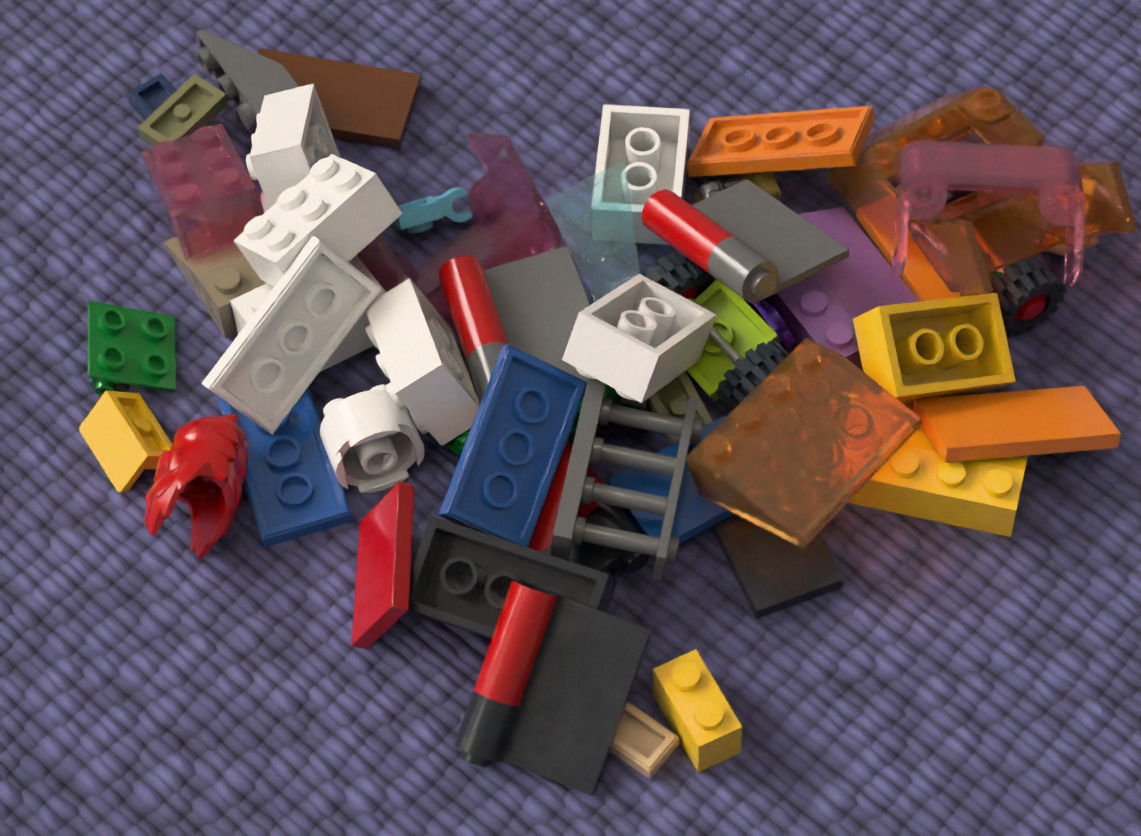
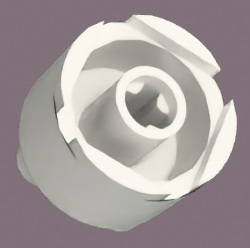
(370, 440)

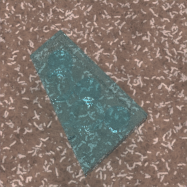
(599, 228)

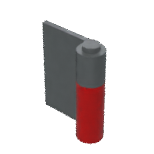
(743, 238)
(515, 304)

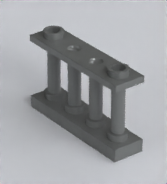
(582, 489)

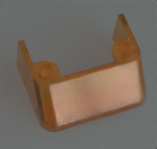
(944, 119)
(999, 228)

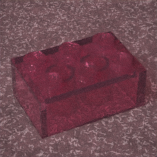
(202, 189)

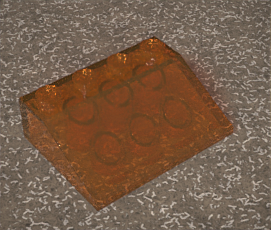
(801, 444)

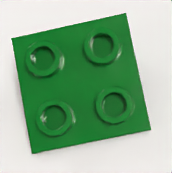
(130, 348)

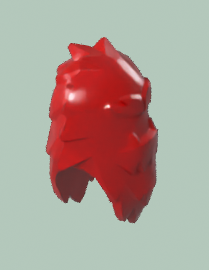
(205, 473)

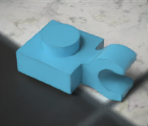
(420, 213)

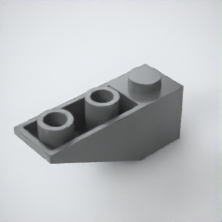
(242, 74)

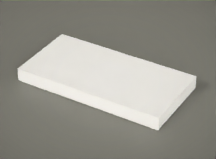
(292, 335)

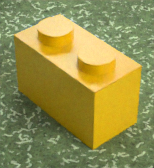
(697, 710)

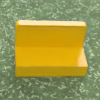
(124, 437)

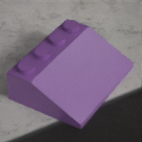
(829, 300)

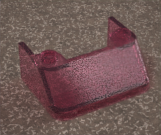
(933, 167)
(508, 228)

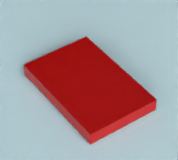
(383, 566)

